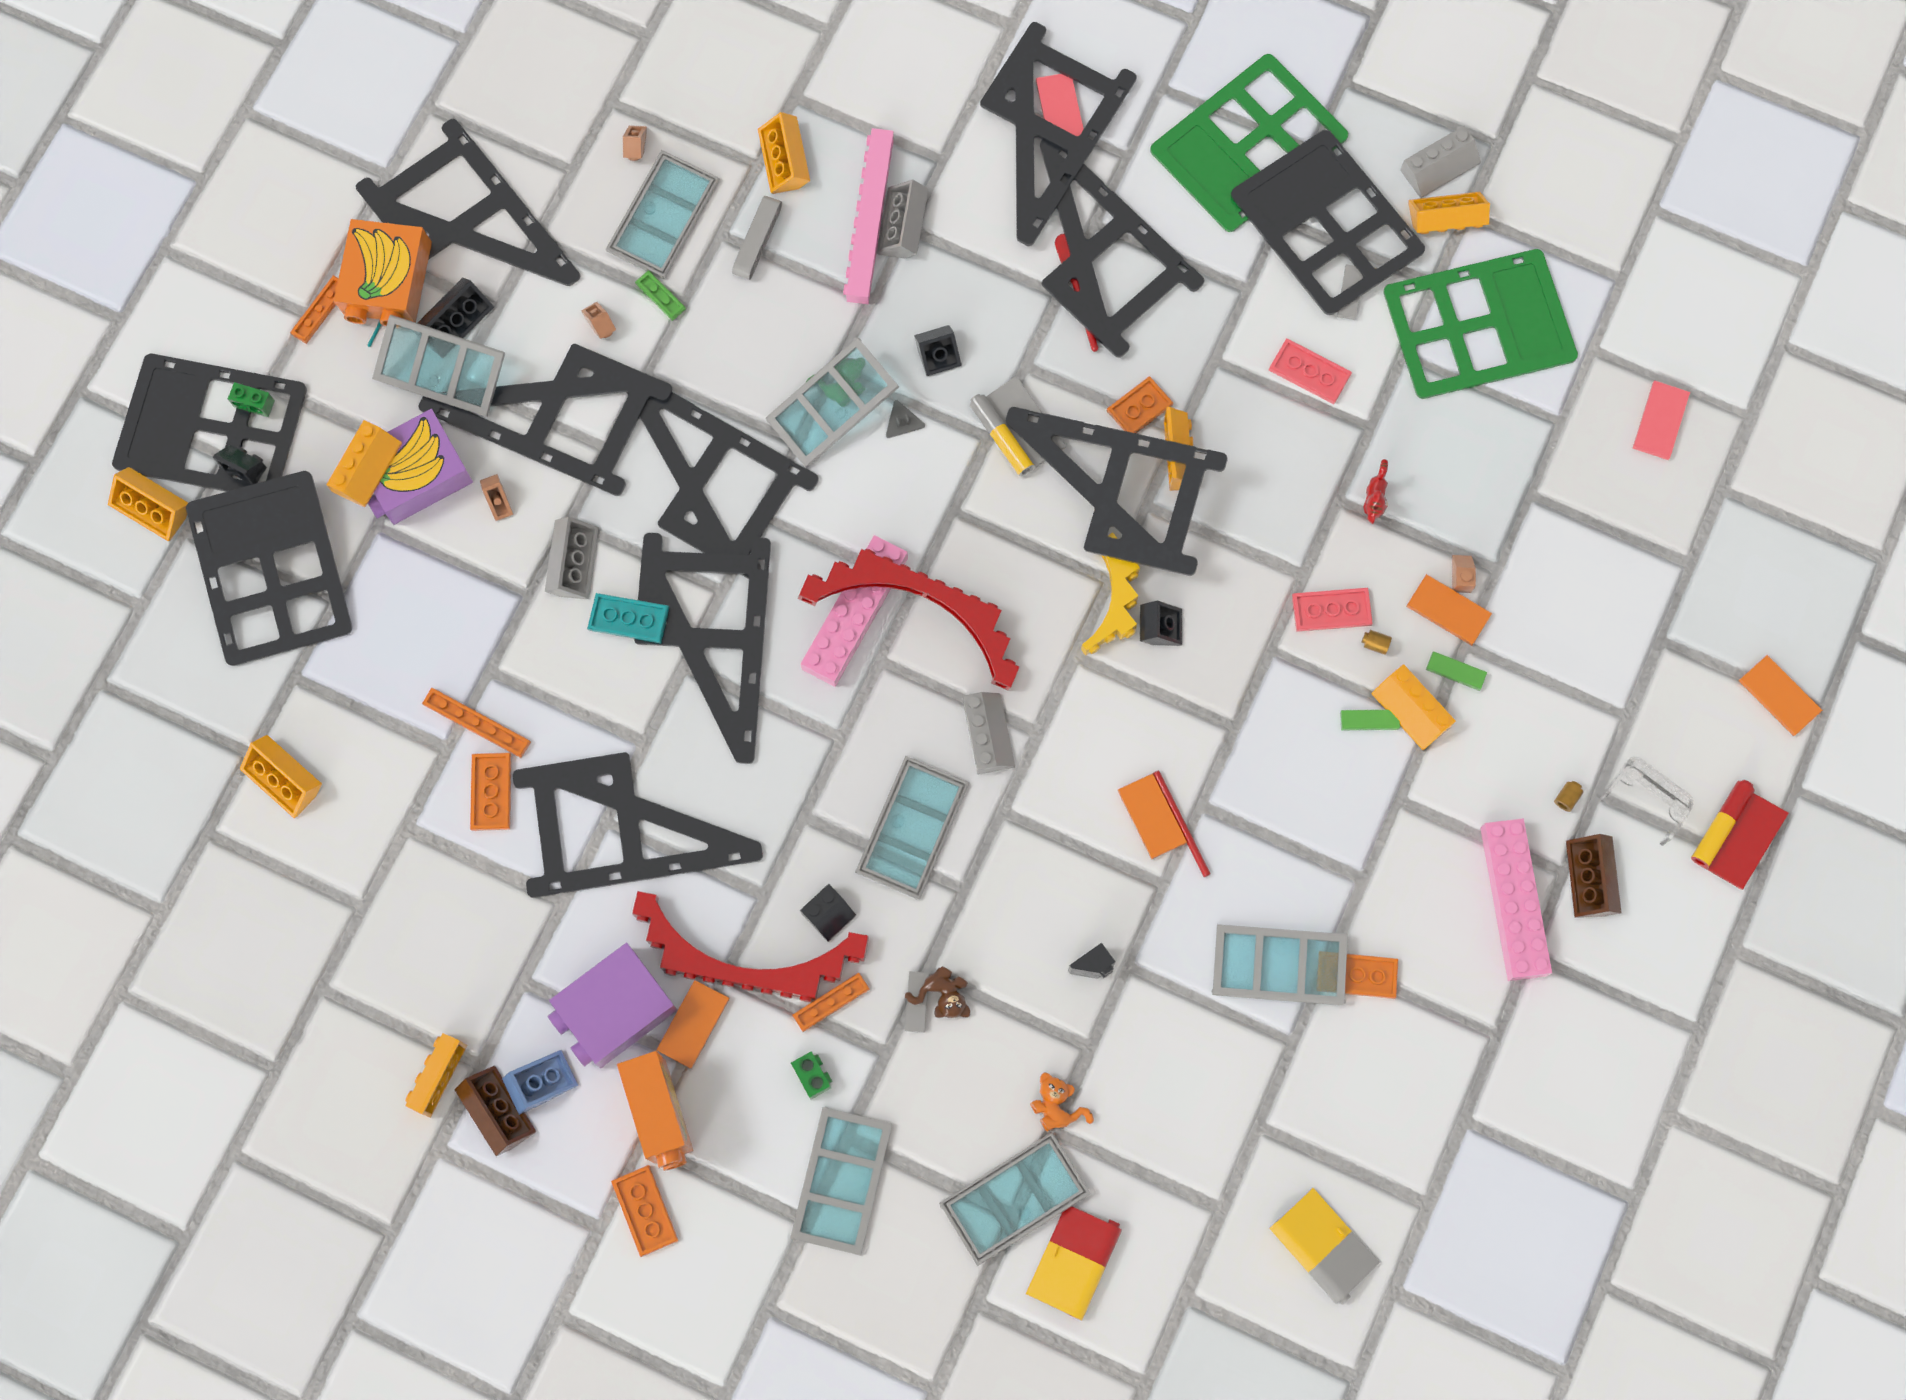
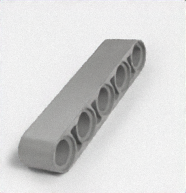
(757, 237)

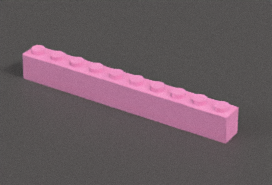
(869, 216)

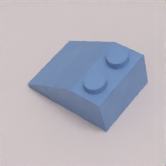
(539, 1081)

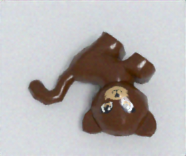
(950, 1003)

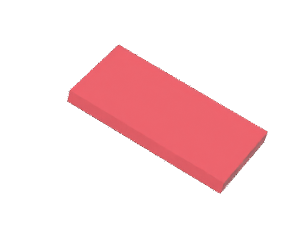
(1060, 102)
(1310, 371)
(1661, 420)
(1332, 609)

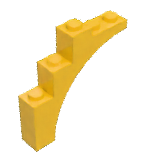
(1123, 597)

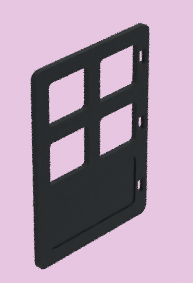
(1302, 188)
(167, 415)
(257, 524)

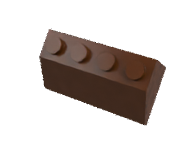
(1593, 876)
(494, 1110)

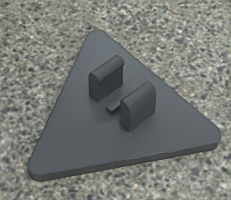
(902, 421)

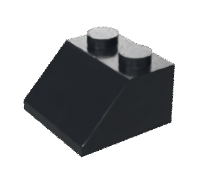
(938, 350)
(240, 464)
(1160, 624)
(828, 912)
(1094, 963)

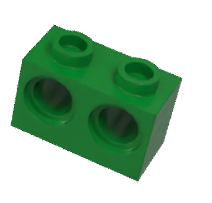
(251, 399)
(807, 1077)

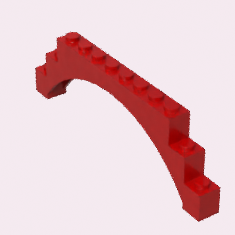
(972, 613)
(797, 980)

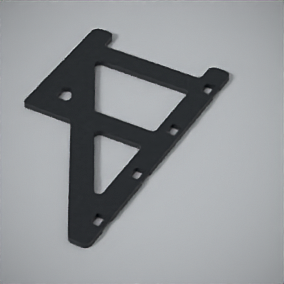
(1018, 76)
(460, 230)
(1088, 303)
(607, 378)
(708, 532)
(1136, 543)
(692, 641)
(581, 779)

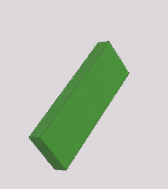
(660, 295)
(1456, 671)
(1368, 720)

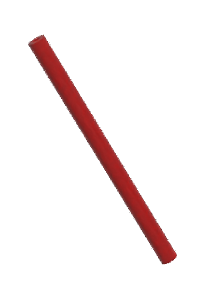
(1190, 841)

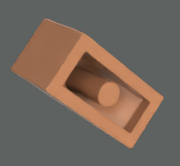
(634, 142)
(599, 320)
(496, 497)
(1463, 574)

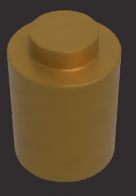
(1376, 641)
(1569, 796)

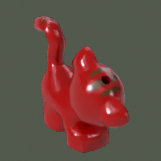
(1376, 502)

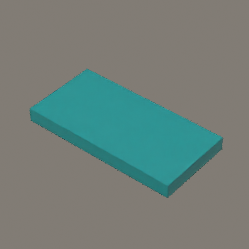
(628, 618)

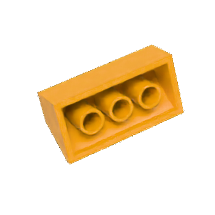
(783, 153)
(1449, 212)
(1177, 430)
(364, 464)
(147, 503)
(1413, 706)
(280, 775)
(436, 1075)

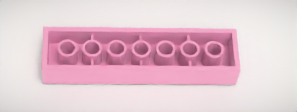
(848, 622)
(1516, 900)

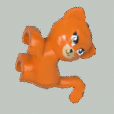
(1055, 1092)

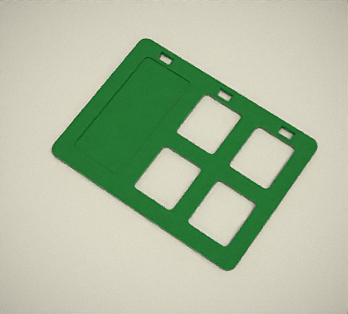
(1214, 165)
(1521, 310)

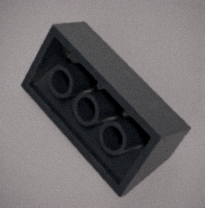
(458, 309)

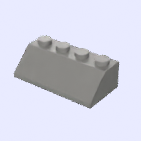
(1441, 162)
(902, 219)
(571, 558)
(988, 732)

